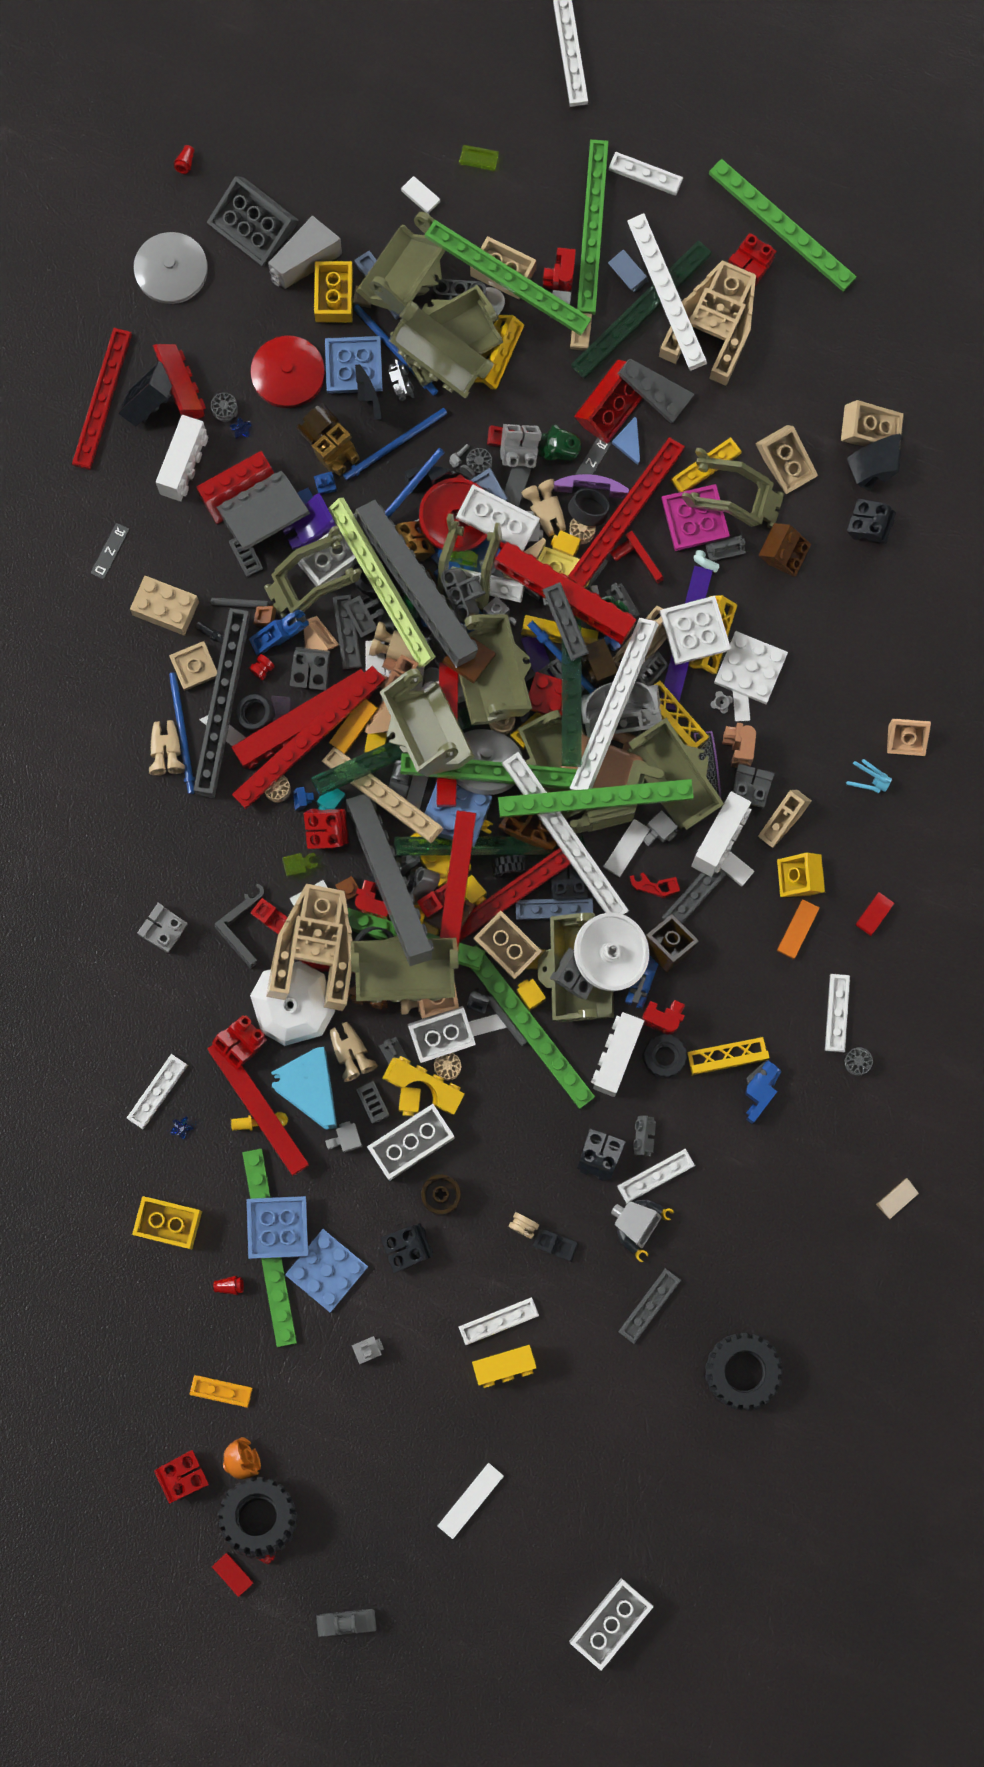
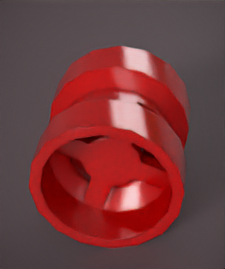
(261, 667)

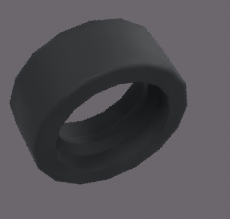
(244, 705)

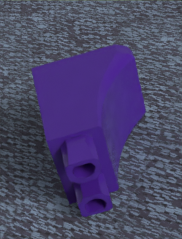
(312, 526)

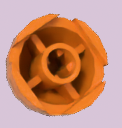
(241, 1460)

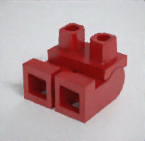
(753, 256)
(562, 275)
(326, 827)
(368, 902)
(666, 1021)
(240, 1040)
(171, 1477)

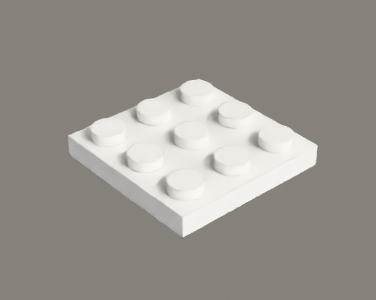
(695, 630)
(750, 667)

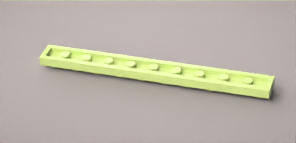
(381, 582)

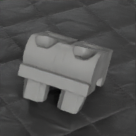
(520, 446)
(171, 928)

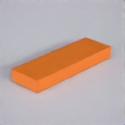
(798, 929)

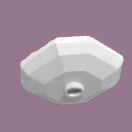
(305, 1019)

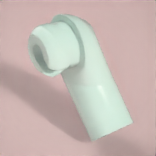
(704, 562)

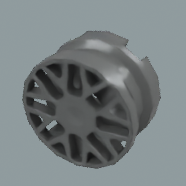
(224, 407)
(479, 460)
(858, 1061)

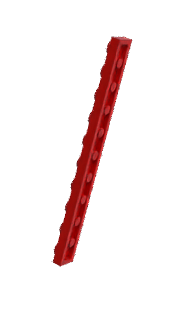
(626, 512)
(308, 737)

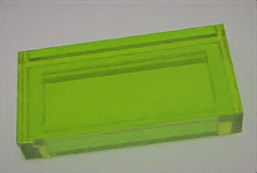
(479, 157)

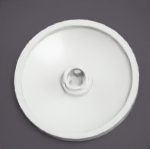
(611, 951)

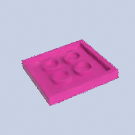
(693, 525)

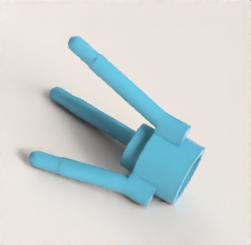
(880, 781)

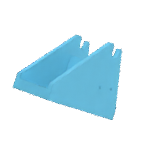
(308, 1086)

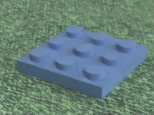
(344, 354)
(465, 801)
(277, 1227)
(326, 1271)

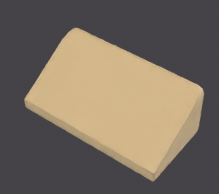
(897, 1198)

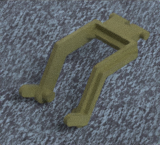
(765, 501)
(456, 530)
(281, 589)
(607, 817)

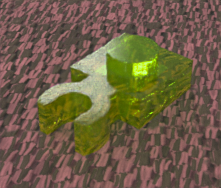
(466, 558)
(296, 864)

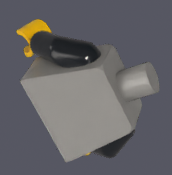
(637, 1223)

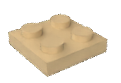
(193, 665)

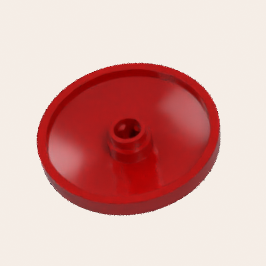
(287, 372)
(435, 506)

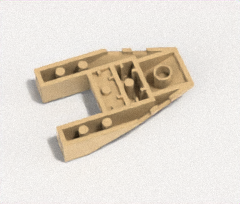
(722, 309)
(317, 934)

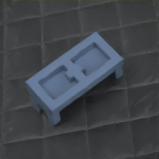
(628, 271)

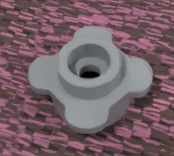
(722, 707)

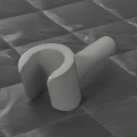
(455, 460)

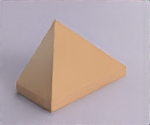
(317, 636)

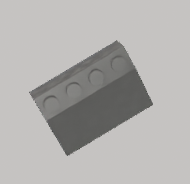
(252, 220)
(262, 510)

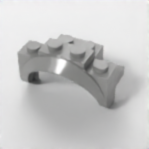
(633, 716)

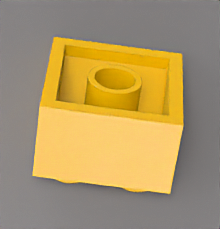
(801, 875)

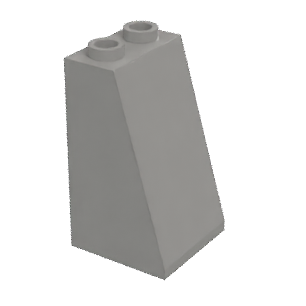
(298, 255)

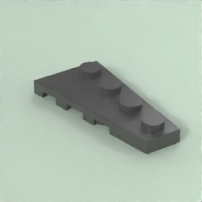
(657, 390)

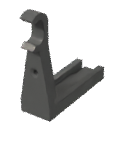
(231, 917)

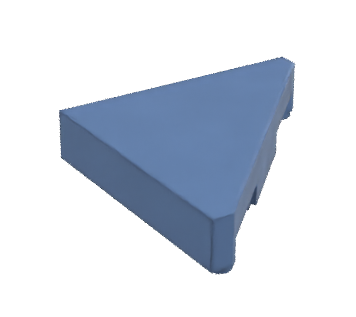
(628, 441)

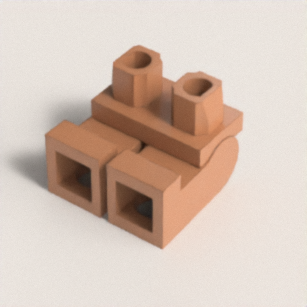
(397, 668)
(743, 743)

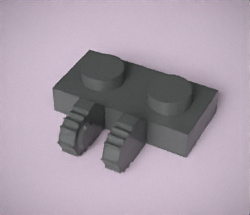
(361, 616)

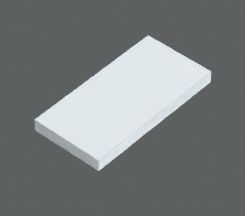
(484, 509)

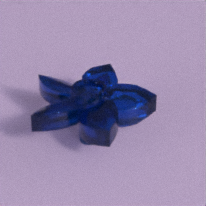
(241, 428)
(181, 1127)

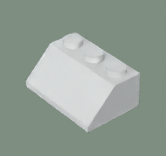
(441, 1034)

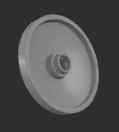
(170, 268)
(488, 746)

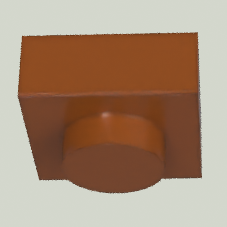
(264, 615)
(349, 887)

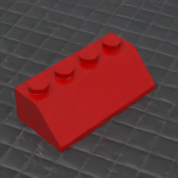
(182, 388)
(608, 405)
(232, 482)

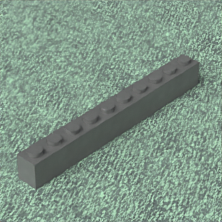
(416, 584)
(222, 703)
(389, 879)

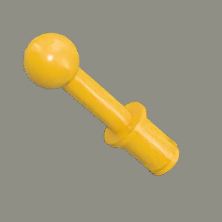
(248, 1123)

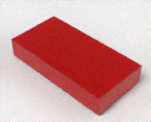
(232, 1574)

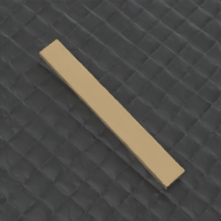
(389, 800)

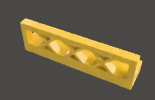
(501, 354)
(727, 621)
(552, 630)
(680, 730)
(731, 1061)

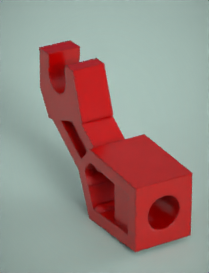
(652, 888)

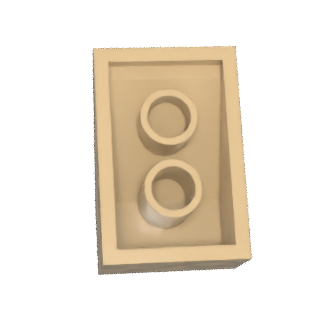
(868, 423)
(787, 458)

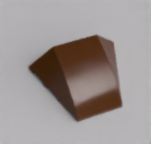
(529, 830)

